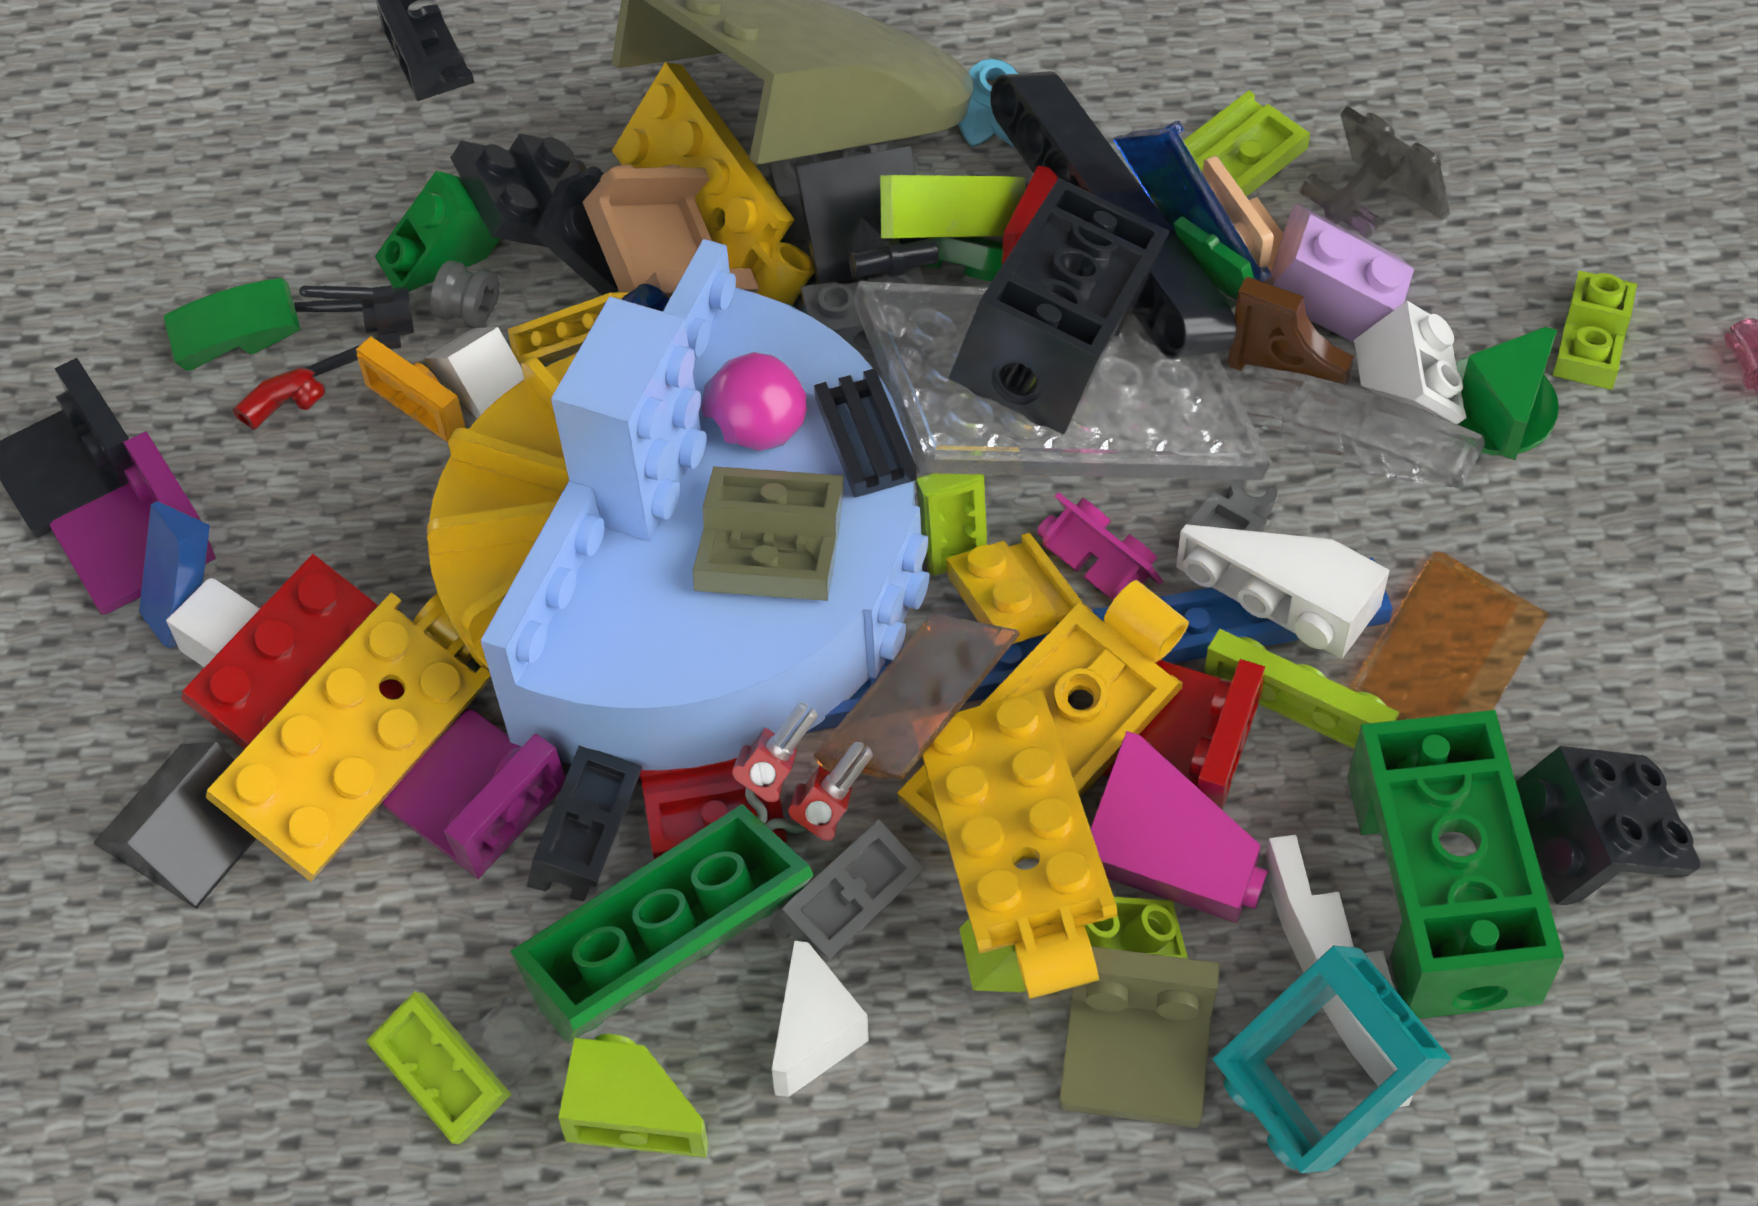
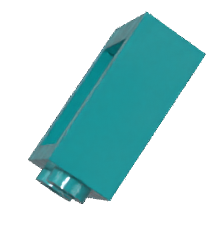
(1382, 1014)

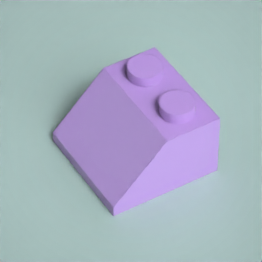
(1340, 274)

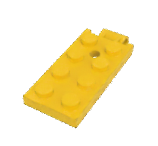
(684, 129)
(1108, 660)
(342, 742)
(1012, 799)

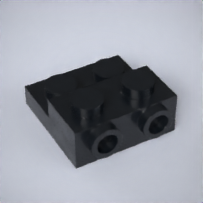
(514, 183)

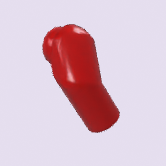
(275, 391)

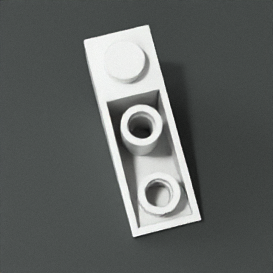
(1296, 581)

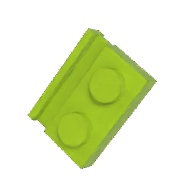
(1249, 141)

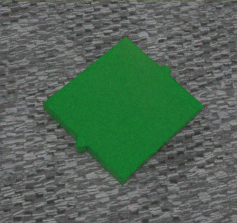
(1220, 263)

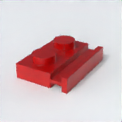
(691, 799)

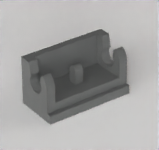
(849, 892)

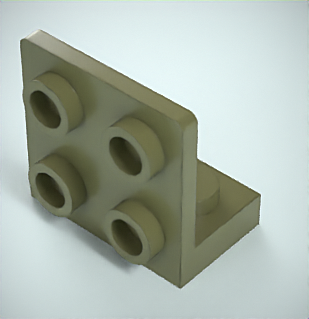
(1140, 1038)

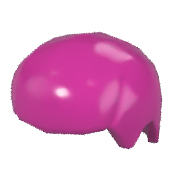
(755, 401)

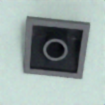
(173, 828)

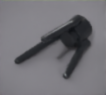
(383, 309)

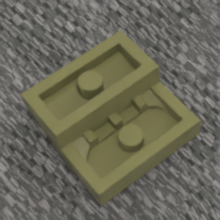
(769, 533)

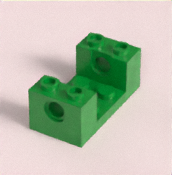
(1473, 924)

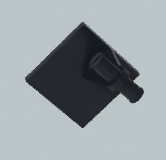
(844, 218)

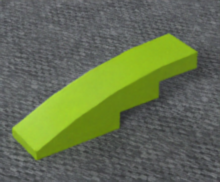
(947, 205)

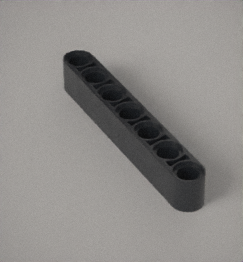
(1052, 130)

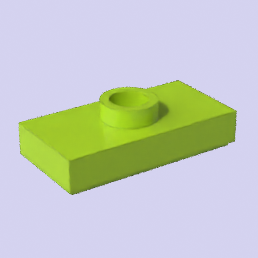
(951, 516)
(438, 1067)

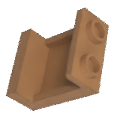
(651, 225)

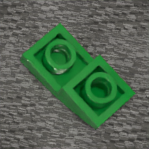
(240, 316)

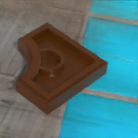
(1280, 336)

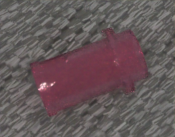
(1745, 349)

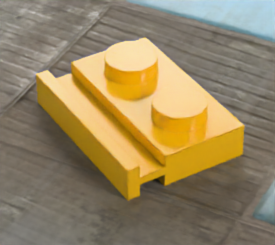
(1012, 586)

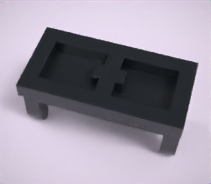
(423, 48)
(584, 822)

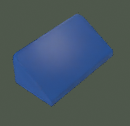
(171, 566)

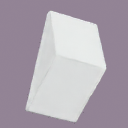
(477, 367)
(816, 1023)

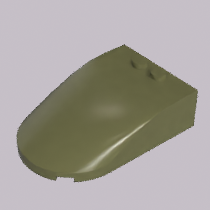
(824, 68)

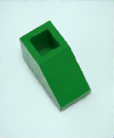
(435, 230)

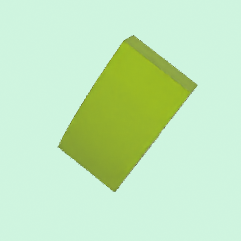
(1595, 329)

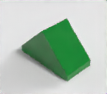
(1503, 386)

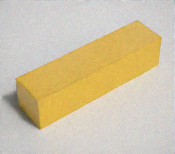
(557, 333)

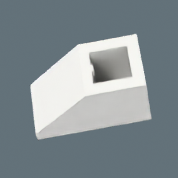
(1412, 362)

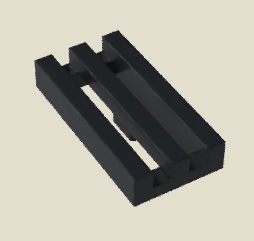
(851, 394)

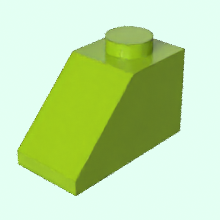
(626, 1101)

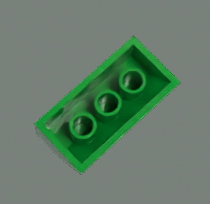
(658, 921)

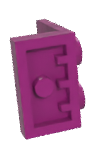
(110, 534)
(477, 791)

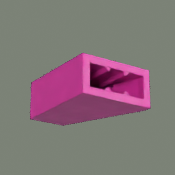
(1172, 838)

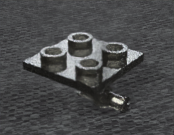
(1382, 158)

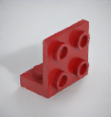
(1207, 725)

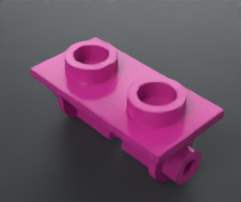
(1082, 533)

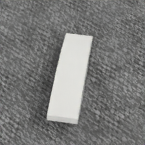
(1312, 928)

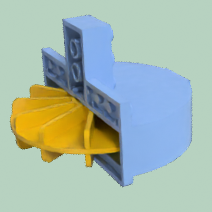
(580, 520)

